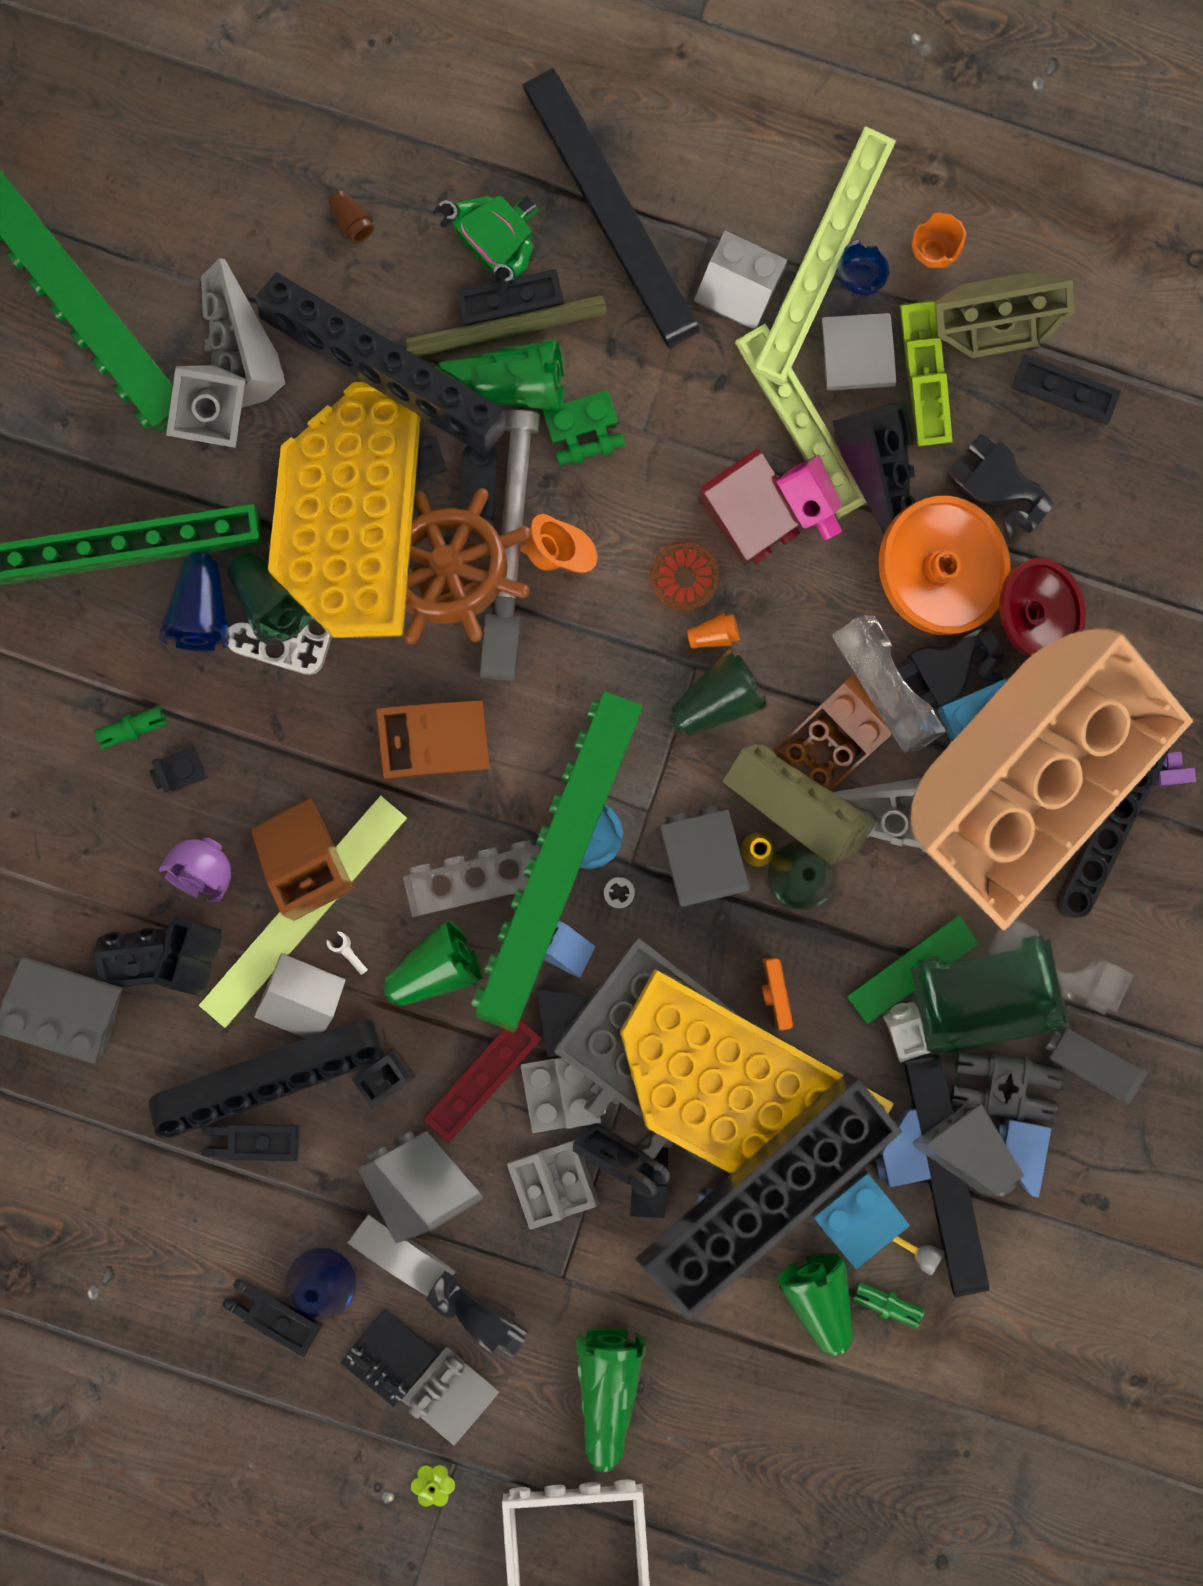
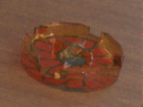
(685, 576)

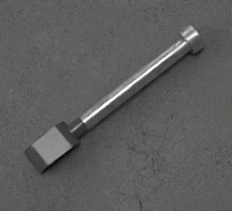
(502, 627)

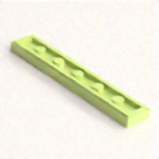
(803, 423)

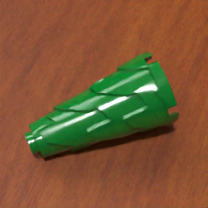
(514, 375)
(609, 1383)

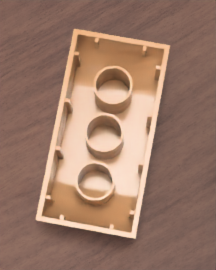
(1043, 767)

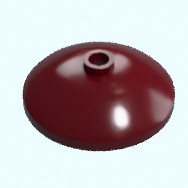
(1040, 605)

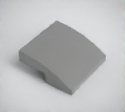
(858, 351)
(553, 1184)

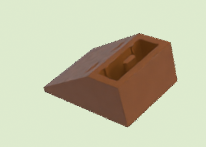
(836, 736)
(432, 739)
(300, 861)

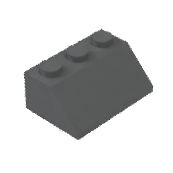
(59, 1010)

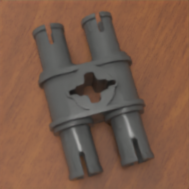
(1019, 1073)

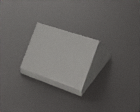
(206, 405)
(300, 997)

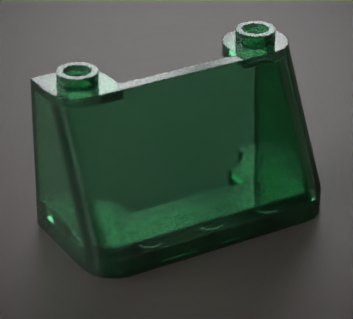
(990, 998)

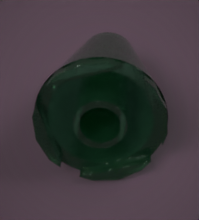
(265, 601)
(718, 696)
(787, 880)

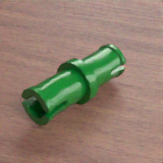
(131, 727)
(888, 1305)

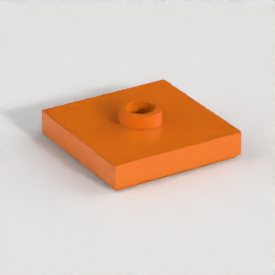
(776, 994)

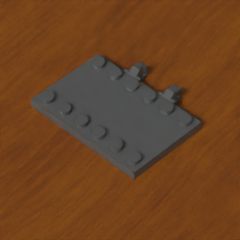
(595, 1040)

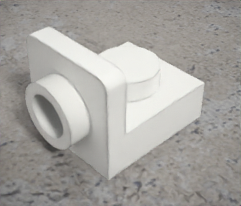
(906, 1031)

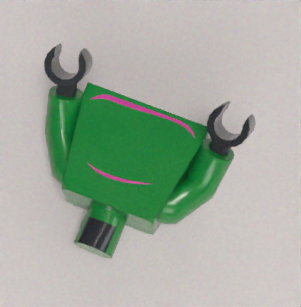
(493, 233)

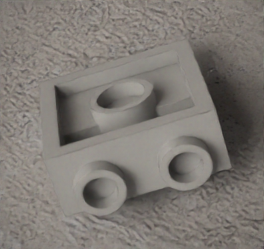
(556, 1095)

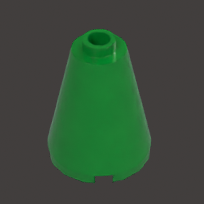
(434, 968)
(821, 1300)

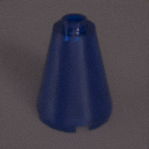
(197, 607)
(328, 1275)

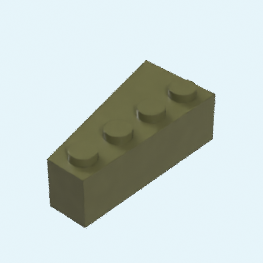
(799, 804)

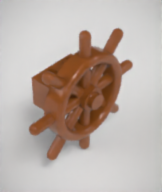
(454, 575)

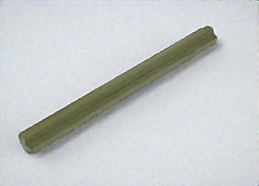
(506, 326)

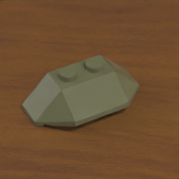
(1004, 313)

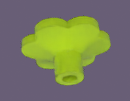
(433, 1477)

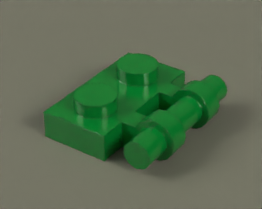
(581, 418)

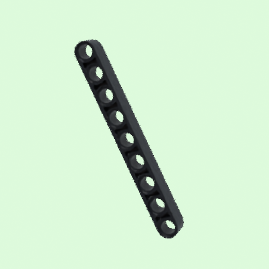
(611, 208)

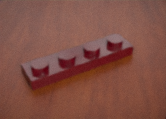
(481, 1080)

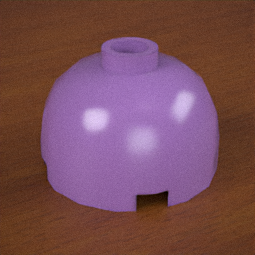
(198, 867)

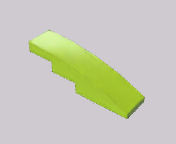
(926, 374)

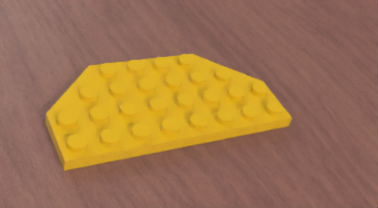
(348, 514)
(715, 1076)

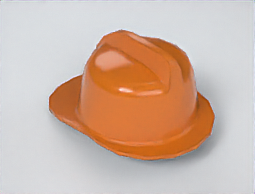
(559, 545)

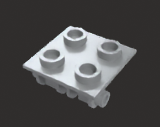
(450, 1396)

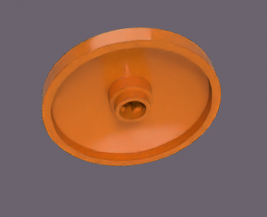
(943, 565)

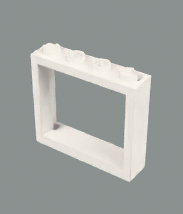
(558, 1495)

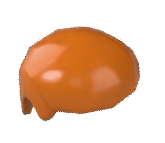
(939, 241)

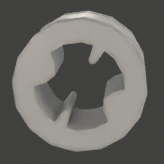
(616, 903)

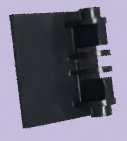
(389, 1358)

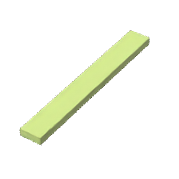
(823, 256)
(283, 934)

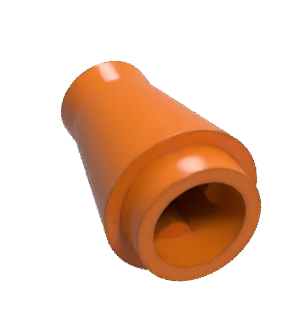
(716, 632)

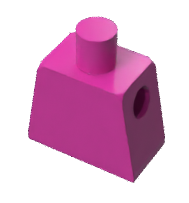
(812, 483)

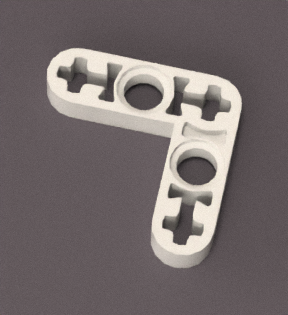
(293, 649)

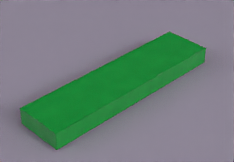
(896, 980)

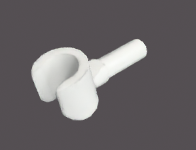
(348, 953)

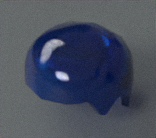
(862, 269)

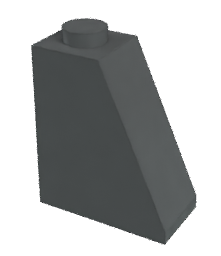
(1094, 1064)
(972, 1151)

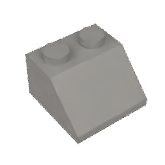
(740, 280)

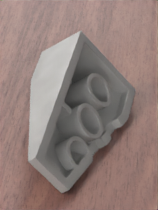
(237, 335)
(890, 806)

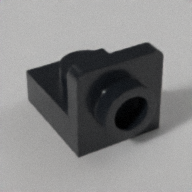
(178, 770)

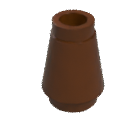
(351, 217)

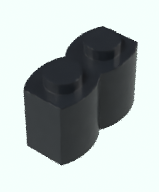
(187, 956)

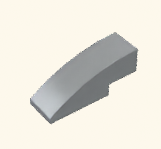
(403, 1259)

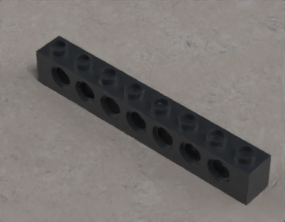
(381, 363)

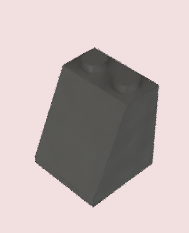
(703, 856)
(416, 1185)

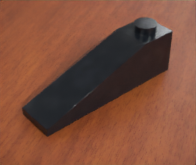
(876, 454)

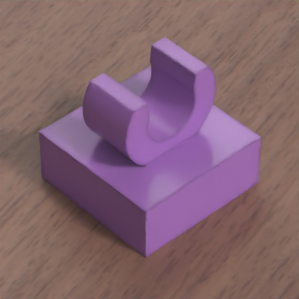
(1173, 771)

